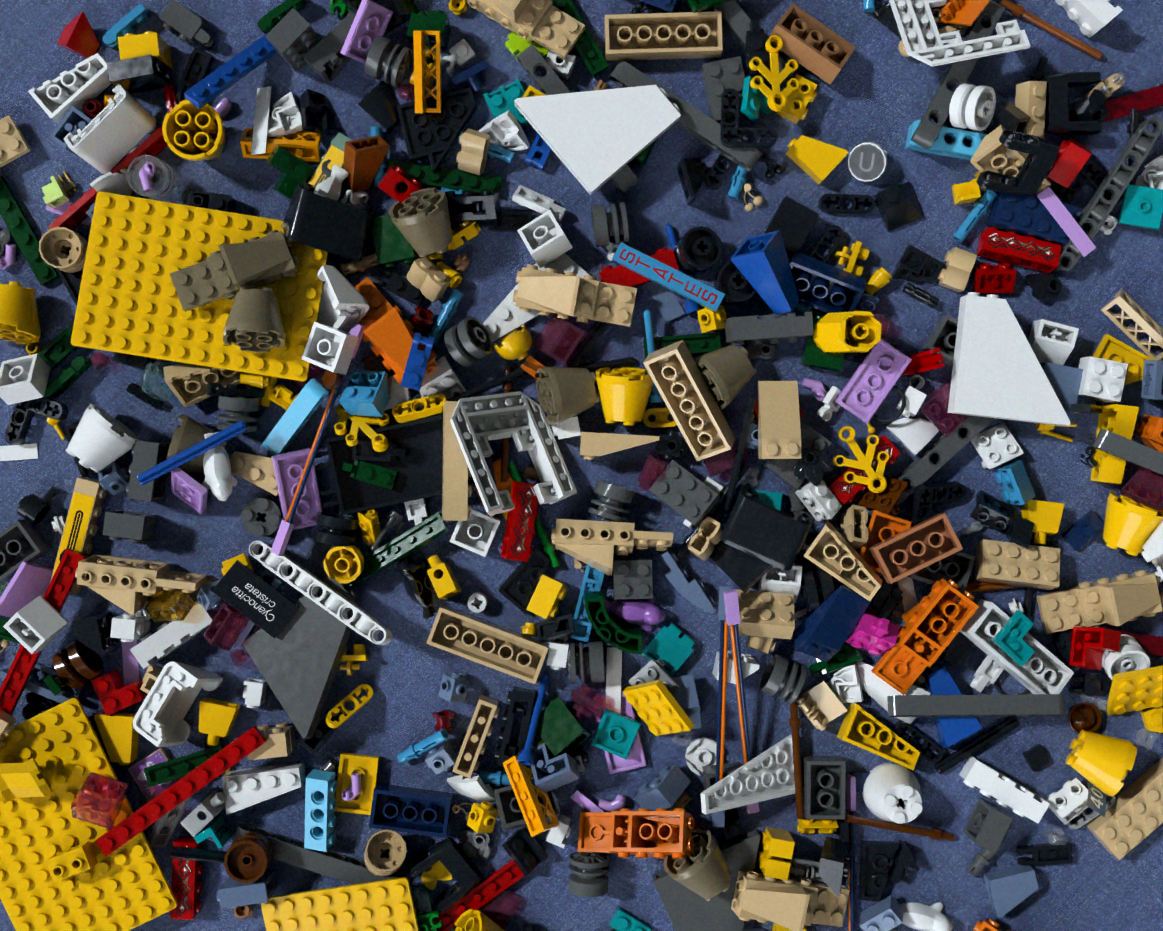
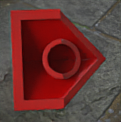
(79, 37)

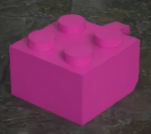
(873, 634)

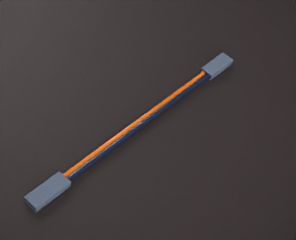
(718, 818)

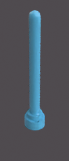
(654, 394)

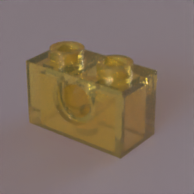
(169, 606)

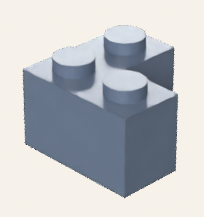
(71, 123)
(687, 698)
(552, 771)
(663, 790)
(882, 916)

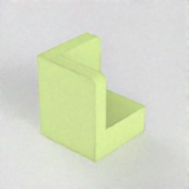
(54, 193)

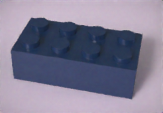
(1027, 217)
(825, 285)
(411, 810)

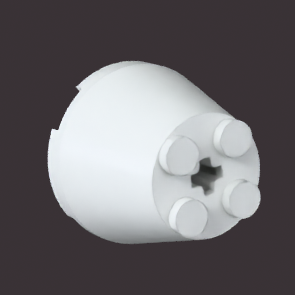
(99, 439)
(887, 787)

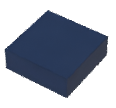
(860, 779)

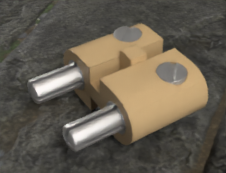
(1109, 85)

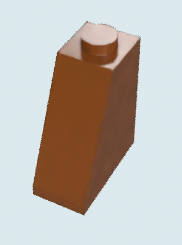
(362, 161)

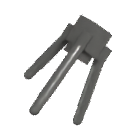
(391, 520)

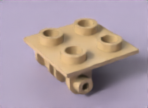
(820, 705)

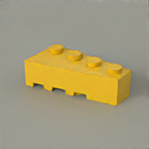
(1121, 421)
(870, 734)

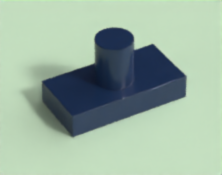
(471, 76)
(1083, 530)

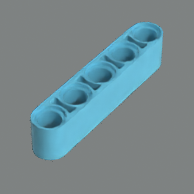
(295, 417)

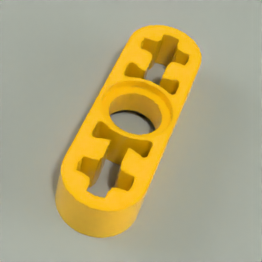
(405, 408)
(363, 700)

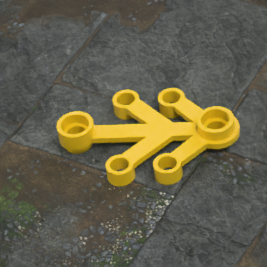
(773, 76)
(379, 441)
(864, 462)

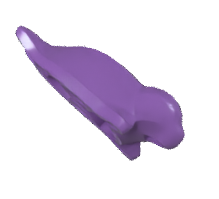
(636, 612)

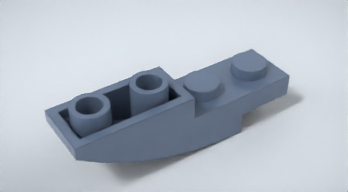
(691, 589)

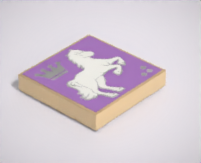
(138, 774)

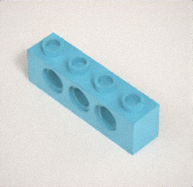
(955, 149)
(315, 801)

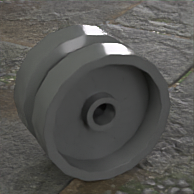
(468, 341)

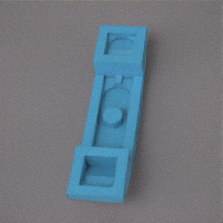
(591, 582)

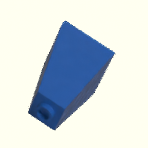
(767, 268)
(949, 729)

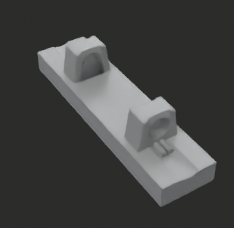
(165, 826)

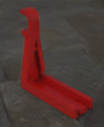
(924, 362)

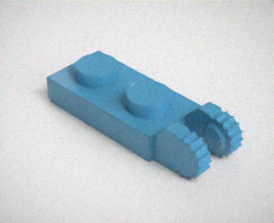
(126, 25)

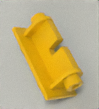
(465, 228)
(282, 396)
(369, 526)
(808, 826)

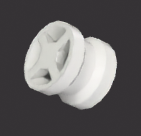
(480, 601)

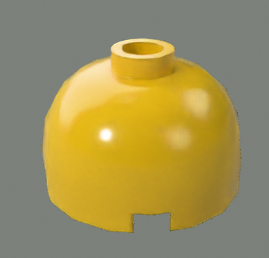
(515, 344)
(343, 563)

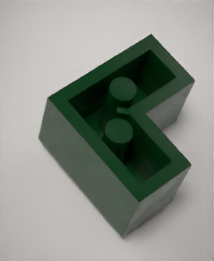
(433, 21)
(292, 168)

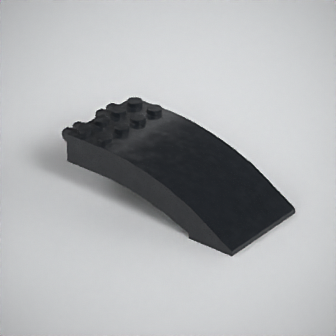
(417, 475)

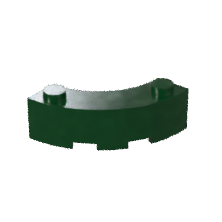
(608, 628)

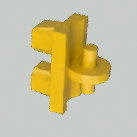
(856, 251)
(359, 654)

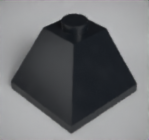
(691, 175)
(898, 206)

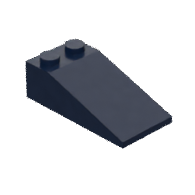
(830, 624)

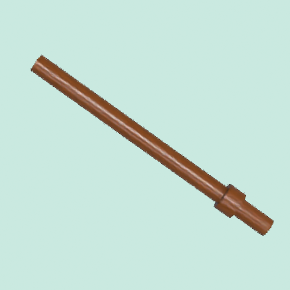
(1018, 10)

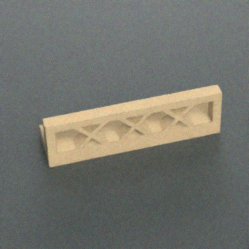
(1141, 318)

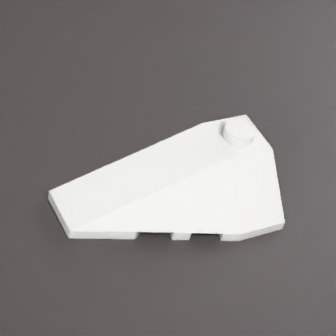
(880, 689)

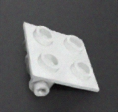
(996, 446)

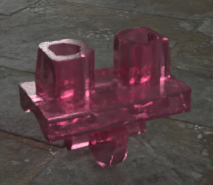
(651, 471)
(595, 706)

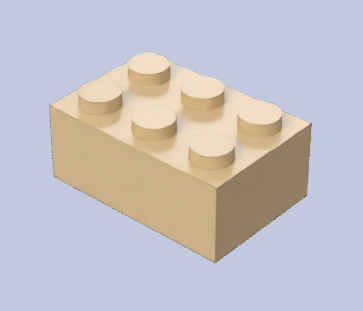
(766, 614)

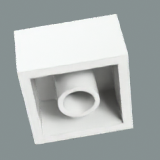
(544, 239)
(330, 348)
(23, 379)
(1102, 379)
(476, 532)

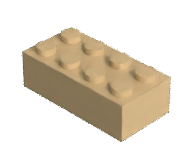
(1017, 565)

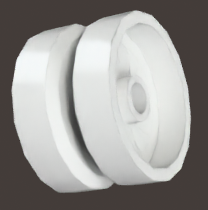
(972, 107)
(1129, 658)

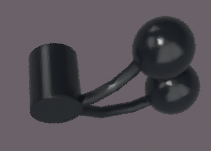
(637, 10)
(770, 173)
(1090, 460)

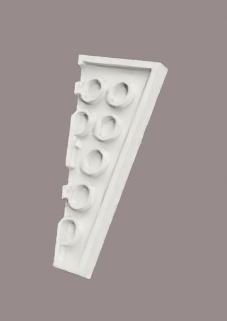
(507, 315)
(758, 780)

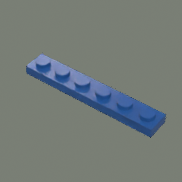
(230, 72)

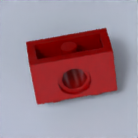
(392, 178)

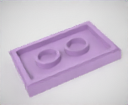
(367, 25)
(189, 490)
(24, 587)

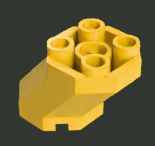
(847, 332)
(22, 780)

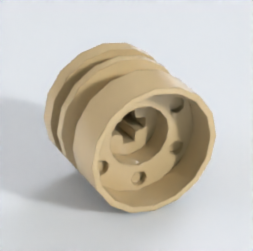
(54, 250)
(384, 842)

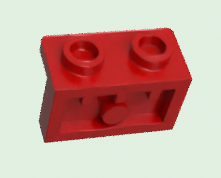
(994, 278)

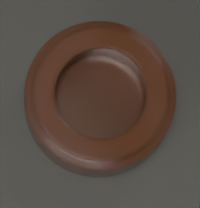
(331, 380)

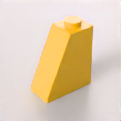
(815, 157)
(118, 736)

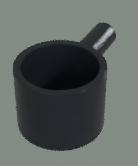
(34, 508)

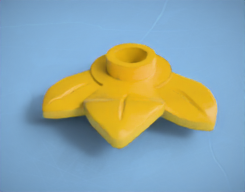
(435, 872)

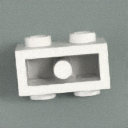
(818, 500)
(129, 626)
(1069, 800)

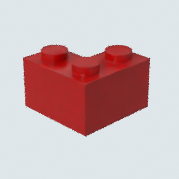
(1069, 162)
(1089, 644)
(114, 694)

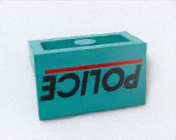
(217, 830)

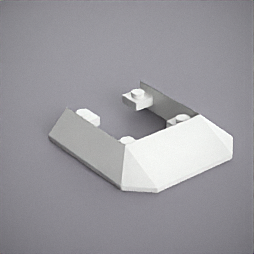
(934, 49)
(506, 416)

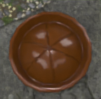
(1085, 717)

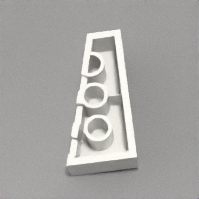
(1090, 14)
(72, 87)
(171, 636)
(259, 784)
(1003, 789)

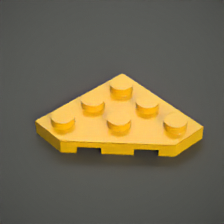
(1115, 350)

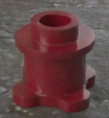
(88, 107)
(421, 319)
(443, 720)

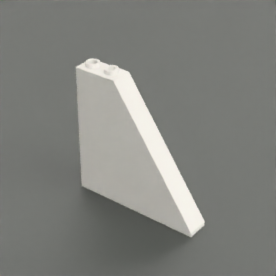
(599, 129)
(996, 367)

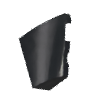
(381, 107)
(316, 114)
(917, 265)

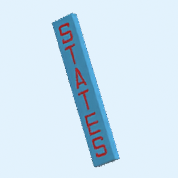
(668, 277)

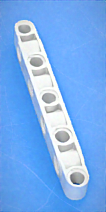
(330, 599)

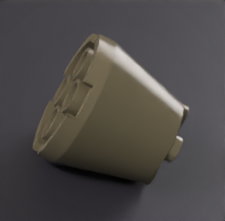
(424, 221)
(254, 321)
(725, 372)
(565, 392)
(185, 436)
(704, 870)

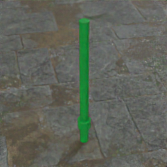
(548, 547)

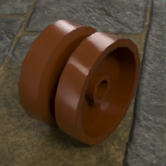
(77, 664)
(248, 857)

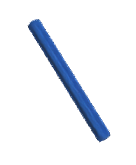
(192, 452)

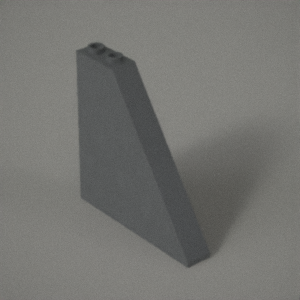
(303, 658)
(693, 912)

